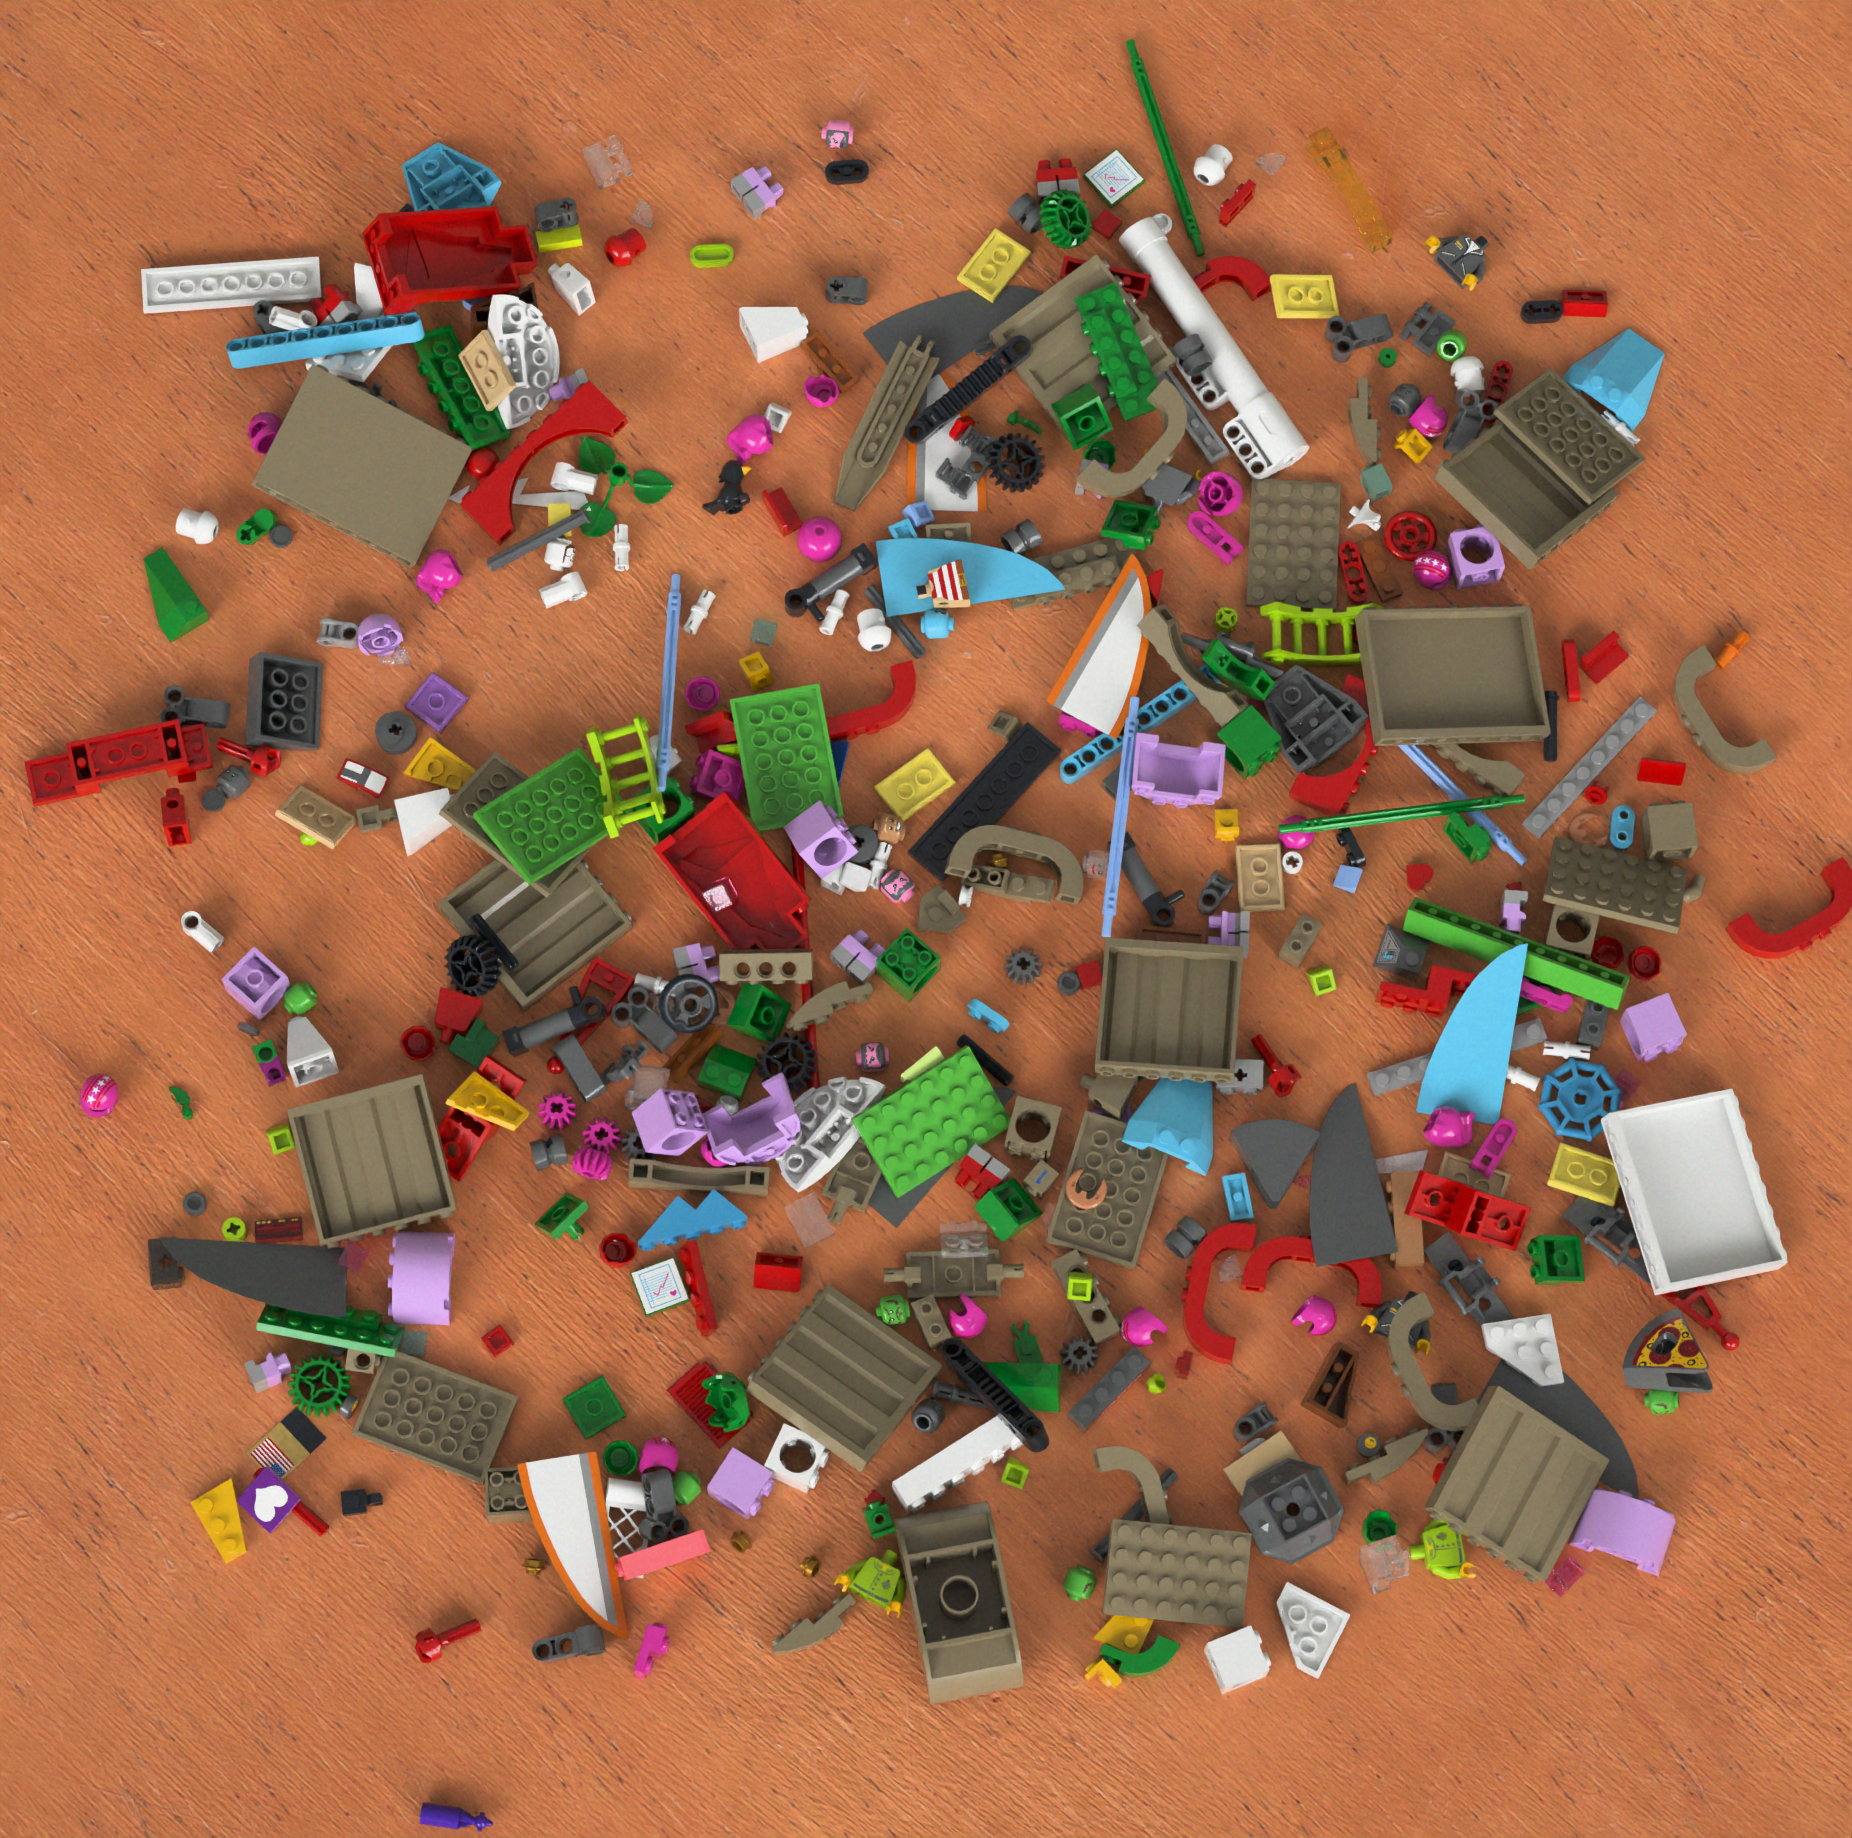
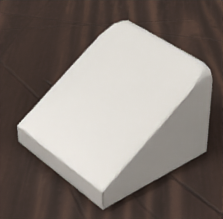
(777, 416)
(855, 877)

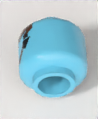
(937, 623)

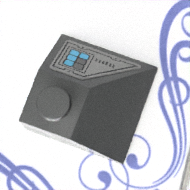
(1401, 953)

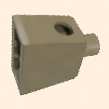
(1110, 1093)

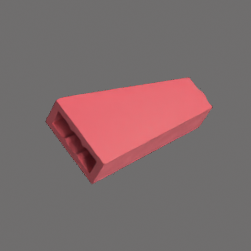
(662, 1555)

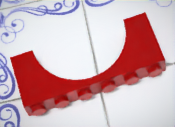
(1333, 792)

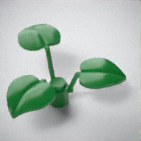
(597, 458)

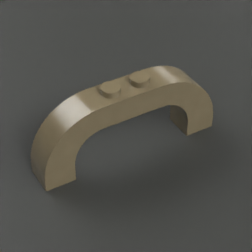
(1173, 411)
(1703, 731)
(1022, 844)
(1413, 1382)
(1147, 1479)

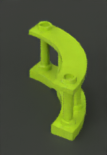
(1321, 618)
(610, 787)

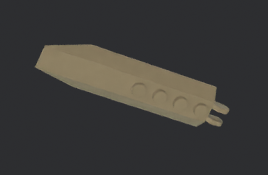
(884, 421)

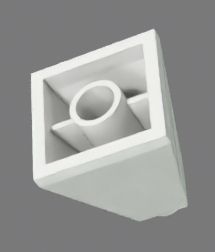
(367, 292)
(308, 1053)

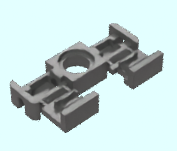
(958, 478)
(624, 1067)

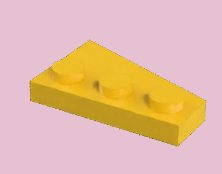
(439, 766)
(487, 1102)
(221, 1519)
(1125, 1633)

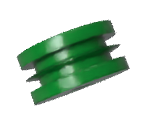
(1387, 357)

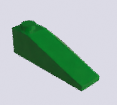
(174, 600)
(1033, 1383)

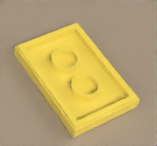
(994, 265)
(1304, 296)
(914, 785)
(1584, 1174)

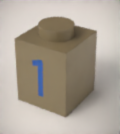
(1040, 1180)

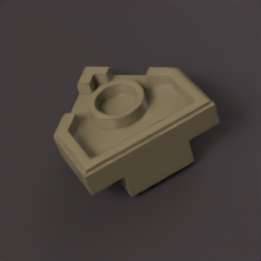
(939, 912)

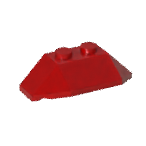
(1133, 281)

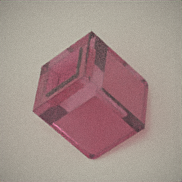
(720, 894)
(1628, 1084)
(353, 1258)

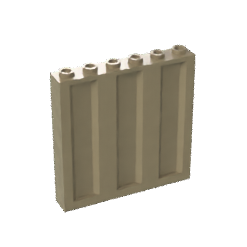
(1061, 351)
(1517, 494)
(544, 934)
(1169, 1010)
(373, 1161)
(843, 1377)
(1516, 1484)

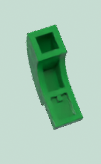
(1236, 674)
(1143, 1663)

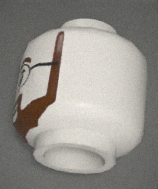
(559, 554)

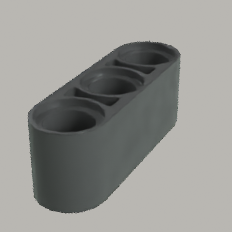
(579, 1068)

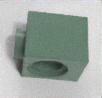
(1375, 482)

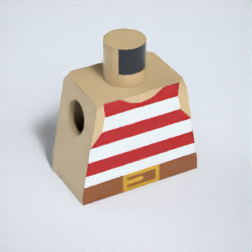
(946, 586)

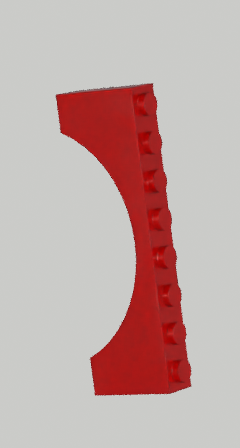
(583, 413)

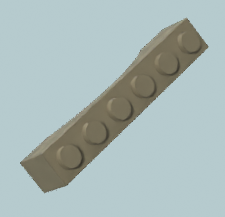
(1163, 632)
(1498, 776)
(666, 1176)

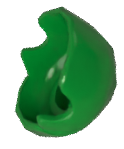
(1102, 451)
(620, 1458)
(1378, 1526)

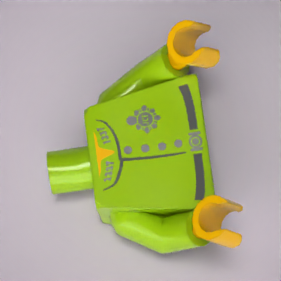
(1442, 1551)
(876, 1582)

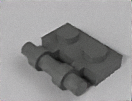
(1428, 337)

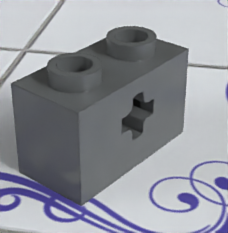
(1592, 1024)

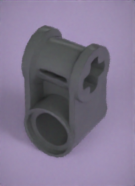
(554, 214)
(850, 290)
(263, 320)
(1217, 890)
(1258, 1421)

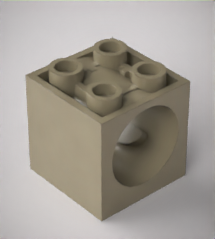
(1669, 831)
(1585, 920)
(1031, 1109)
(505, 1496)

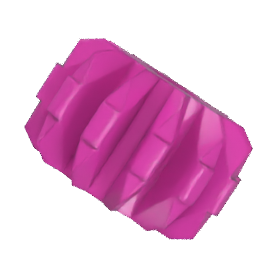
(557, 1102)
(596, 1130)
(592, 1163)

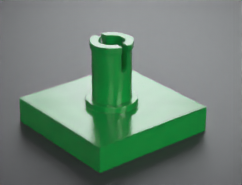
(563, 1217)

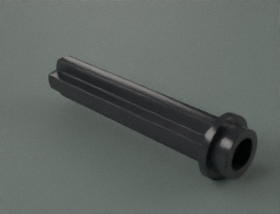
(1550, 742)

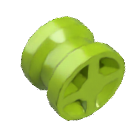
(1228, 616)
(236, 1234)

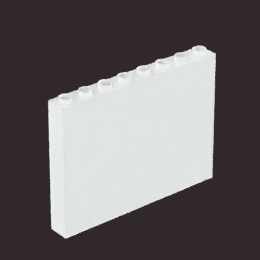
(1694, 1191)

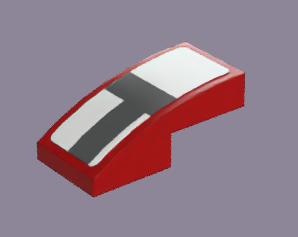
(363, 777)

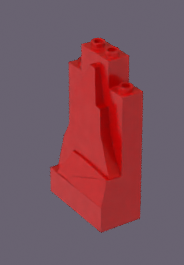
(445, 256)
(728, 843)

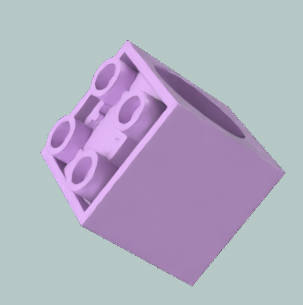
(1471, 574)
(821, 838)
(256, 983)
(1653, 1028)
(669, 1122)
(741, 1484)

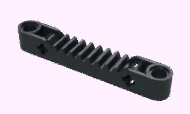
(968, 390)
(995, 1394)

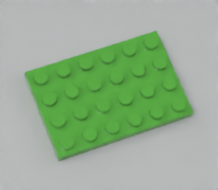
(785, 754)
(548, 816)
(931, 1121)

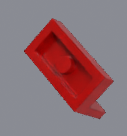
(781, 511)
(1603, 658)
(713, 730)
(778, 1272)

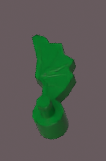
(1012, 419)
(182, 1099)

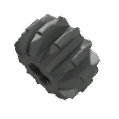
(1031, 964)
(630, 1144)
(1087, 1359)

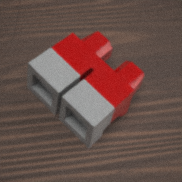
(1048, 178)
(336, 308)
(972, 1169)

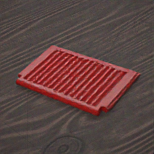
(691, 1397)

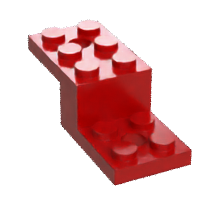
(1432, 999)
(470, 1131)
(1467, 1210)

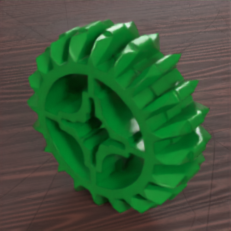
(1065, 219)
(317, 1394)

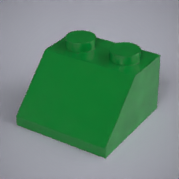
(1082, 416)
(759, 1013)
(727, 1072)
(1008, 1209)

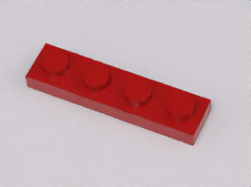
(700, 1295)

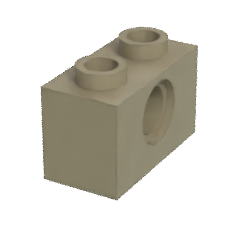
(1300, 941)
(930, 1322)

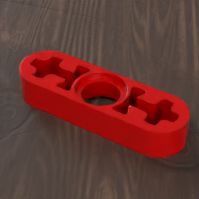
(1494, 382)
(1355, 556)
(1570, 669)

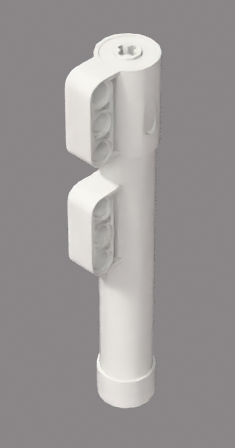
(1231, 377)

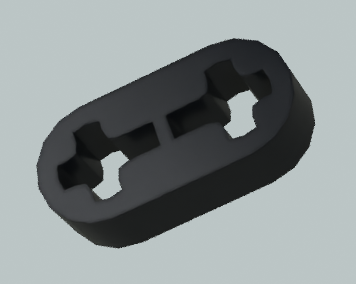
(1541, 312)

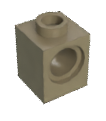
(353, 1363)

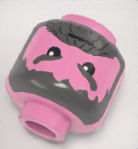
(838, 133)
(897, 886)
(872, 1057)

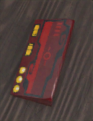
(279, 1230)

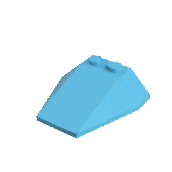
(448, 180)
(1619, 376)
(1176, 1121)

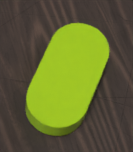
(711, 255)

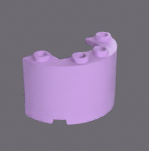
(1177, 772)
(756, 1131)
(421, 1277)
(1625, 1529)

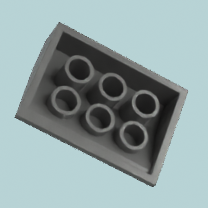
(283, 702)

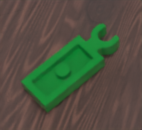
(1026, 1346)

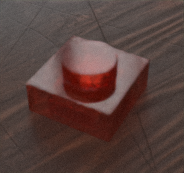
(1183, 1364)

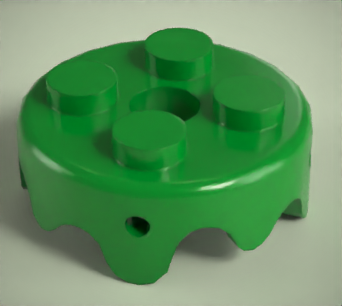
(729, 1400)

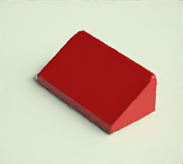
(1584, 303)
(1661, 771)

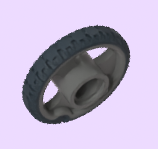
(676, 987)

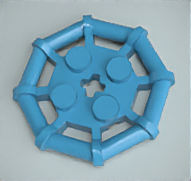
(1566, 1098)

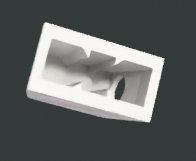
(572, 287)

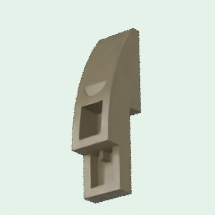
(1362, 426)
(1009, 885)
(820, 1007)
(1395, 1453)
(806, 1634)

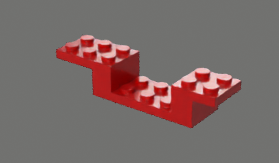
(118, 757)

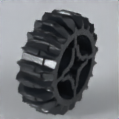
(1017, 481)
(468, 968)
(790, 1045)

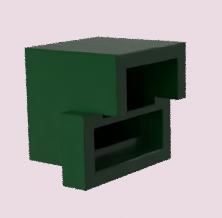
(476, 1044)

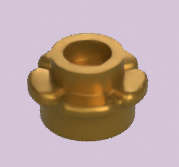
(999, 861)
(740, 1541)
(533, 1566)
(810, 1566)

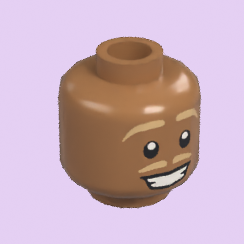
(889, 828)

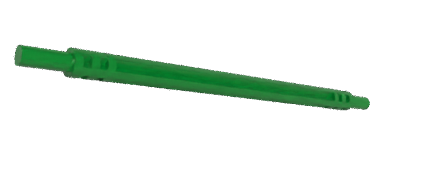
(1165, 148)
(1401, 814)

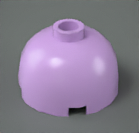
(379, 634)

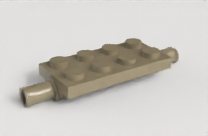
(852, 1181)
(948, 1277)

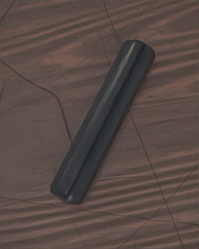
(488, 934)
(986, 1061)

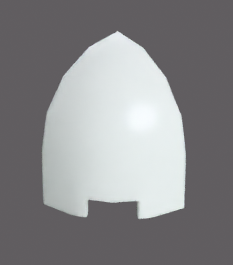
(832, 880)

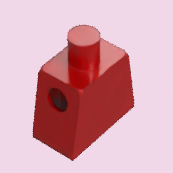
(175, 818)
(456, 1014)

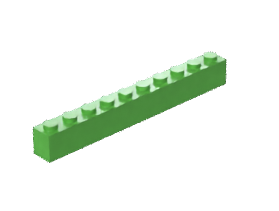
(1541, 961)

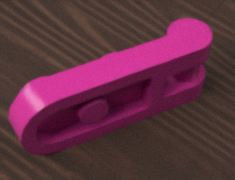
(1213, 536)
(1545, 997)
(1494, 1147)

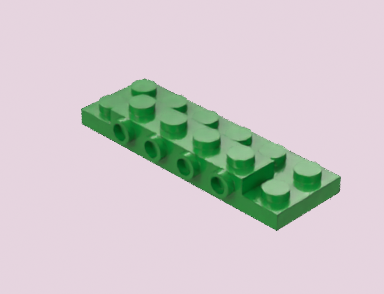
(1118, 350)
(455, 390)
(356, 1331)

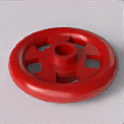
(1416, 519)

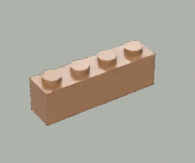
(1406, 1228)

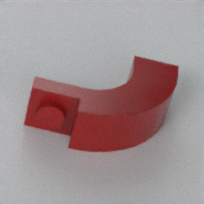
(1235, 270)

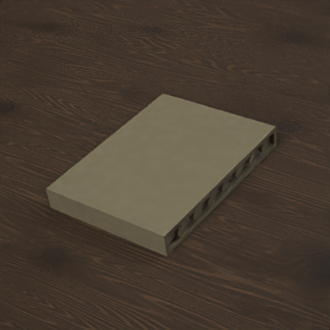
(362, 465)
(1452, 675)

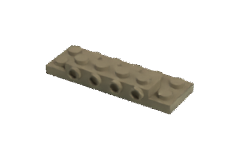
(1080, 570)

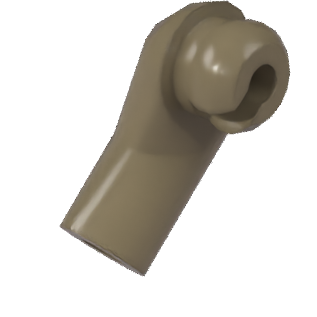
(1695, 891)

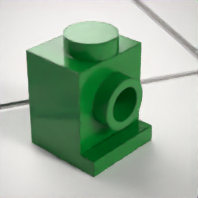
(880, 1528)

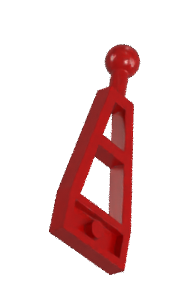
(608, 978)
(1729, 1340)

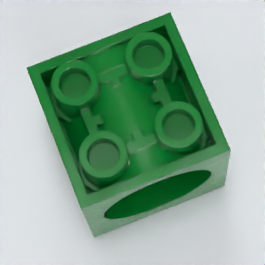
(1249, 742)
(685, 812)
(907, 965)

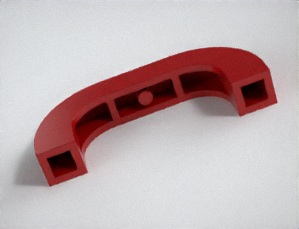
(877, 717)
(1770, 946)
(1300, 1249)
(1206, 1341)

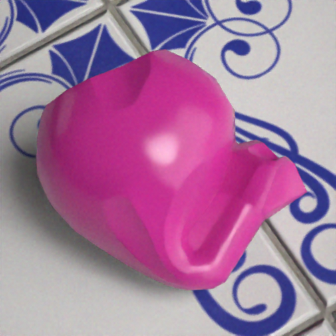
(750, 437)
(438, 574)
(1449, 1127)

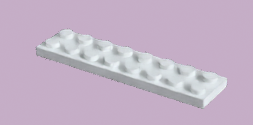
(230, 284)

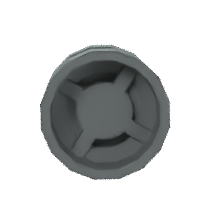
(1026, 212)
(1191, 351)
(1023, 537)
(548, 1152)
(1185, 1237)

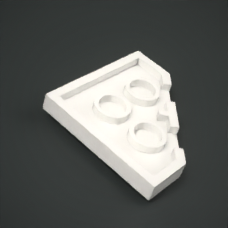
(351, 365)
(1527, 1347)
(1310, 1627)

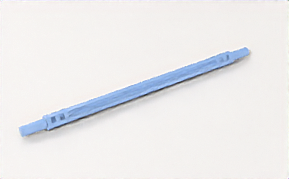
(668, 682)
(1456, 793)
(1120, 817)

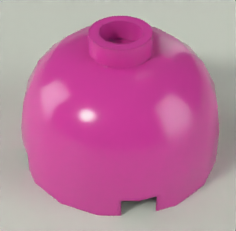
(1220, 494)
(819, 539)

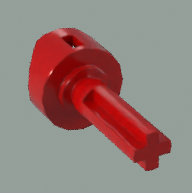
(259, 759)
(1283, 1076)
(429, 1645)

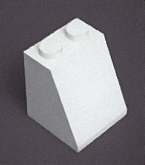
(772, 329)
(421, 818)

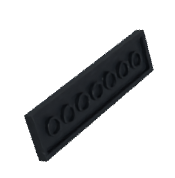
(986, 797)

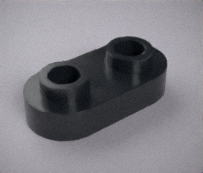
(846, 170)
(1354, 853)

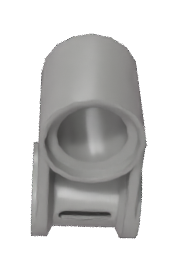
(334, 634)

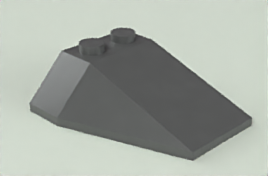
(1311, 718)

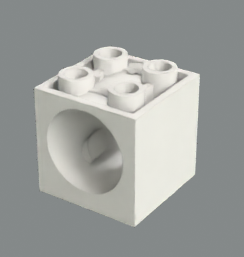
(789, 1438)
(1237, 1659)

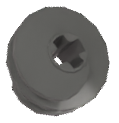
(396, 743)
(869, 843)

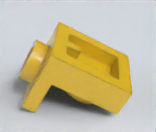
(1413, 444)
(756, 671)
(1226, 824)
(1108, 1675)

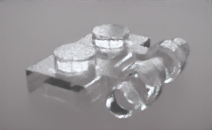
(600, 164)
(964, 1245)

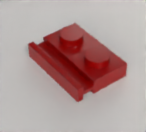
(1235, 205)

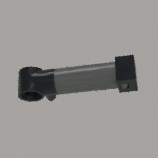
(859, 562)
(1145, 885)
(521, 1038)

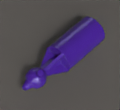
(451, 1817)

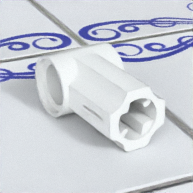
(292, 320)
(567, 477)
(568, 588)
(203, 932)

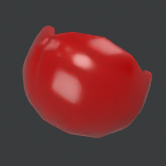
(481, 463)
(1607, 952)
(1644, 963)
(417, 1043)
(617, 1250)

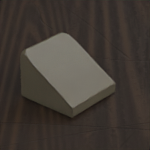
(1005, 726)

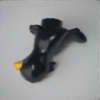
(731, 495)

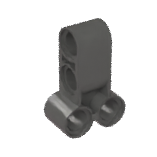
(1357, 334)
(1467, 420)
(195, 710)
(645, 1021)
(1446, 1394)
(660, 1507)
(585, 1641)

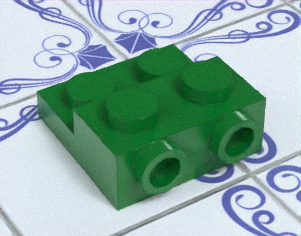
(1132, 524)
(1471, 841)
(1556, 1259)

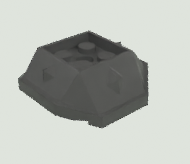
(1271, 1526)

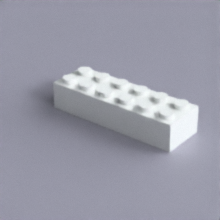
(954, 1464)

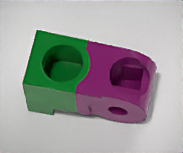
(269, 1062)

